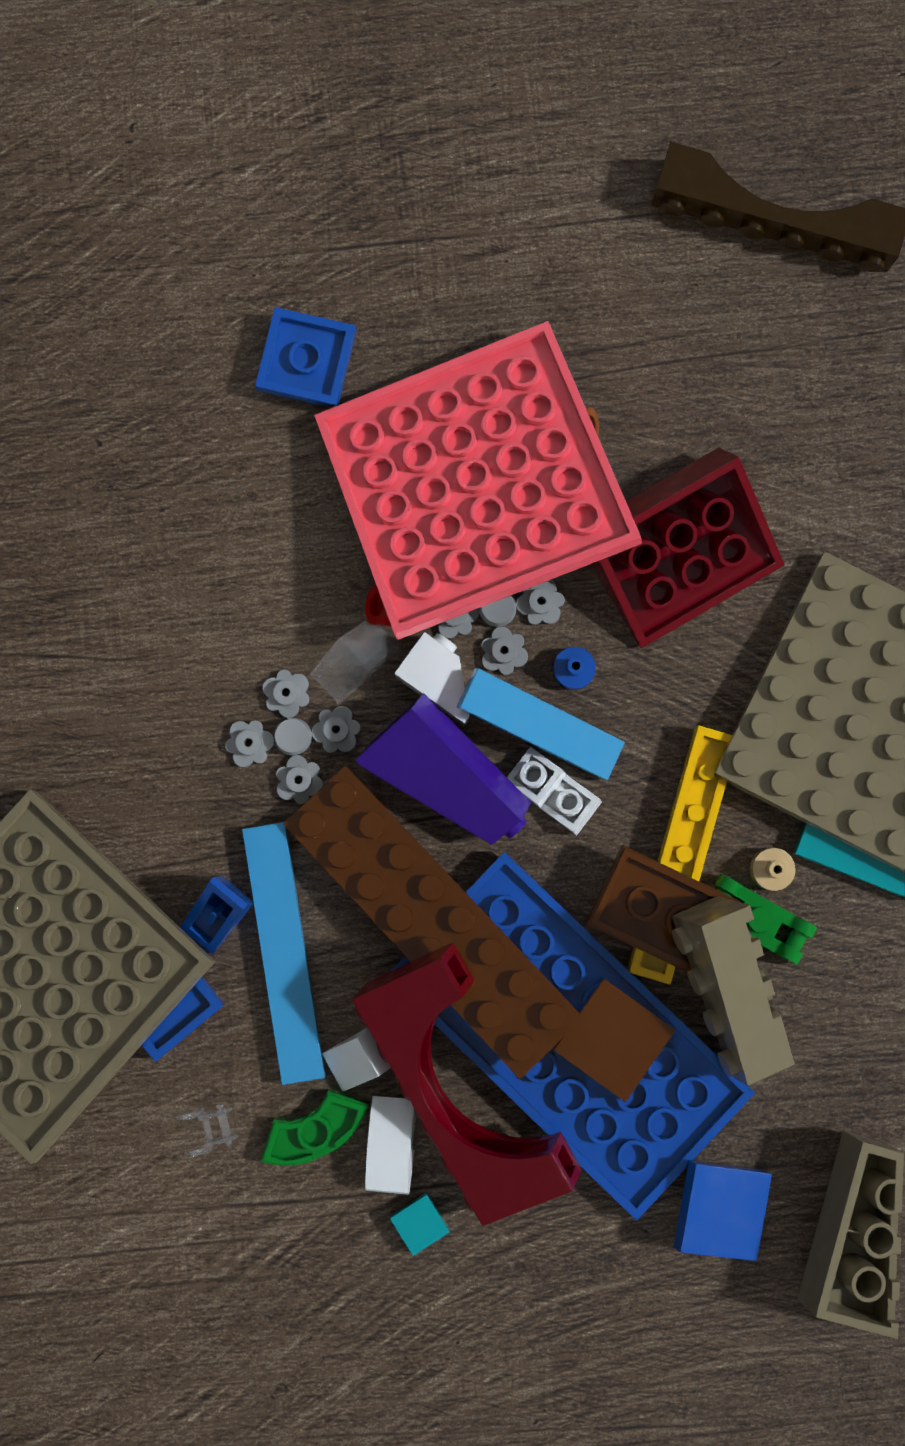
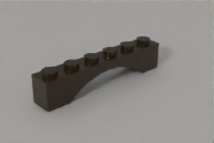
(700, 188)

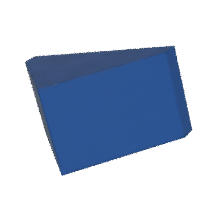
(216, 913)

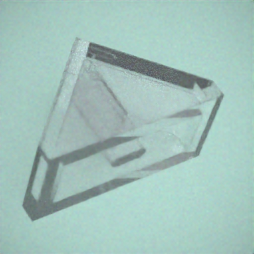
(353, 660)

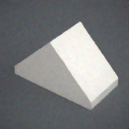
(355, 1060)

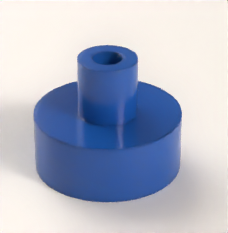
(566, 675)

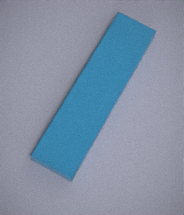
(540, 724)

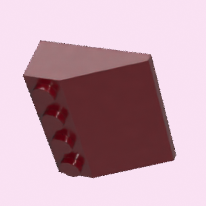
(697, 547)

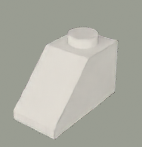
(437, 673)

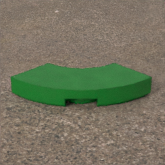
(314, 1134)

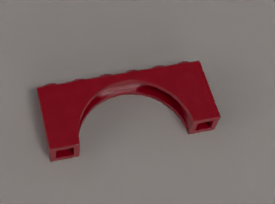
(492, 1169)

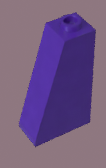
(446, 772)

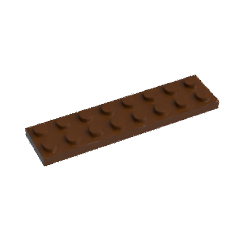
(426, 909)

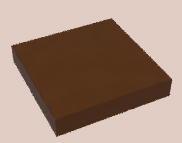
(614, 1040)

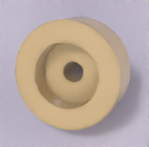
(763, 866)

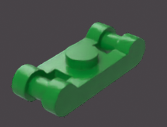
(768, 920)

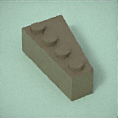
(733, 988)
(857, 1239)

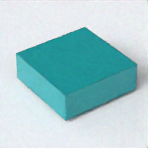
(419, 1223)

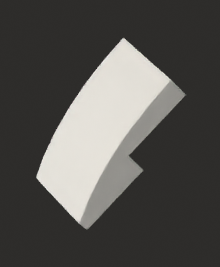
(554, 791)
(390, 1145)

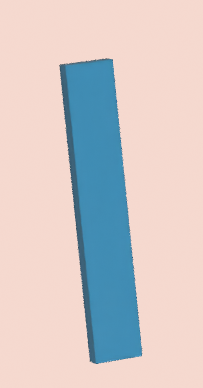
(284, 953)

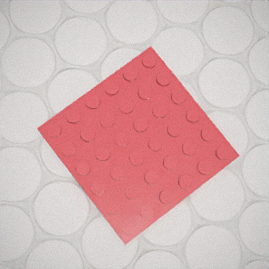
(476, 480)

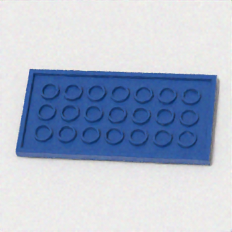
(674, 1110)

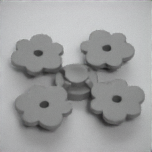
(502, 613)
(292, 736)

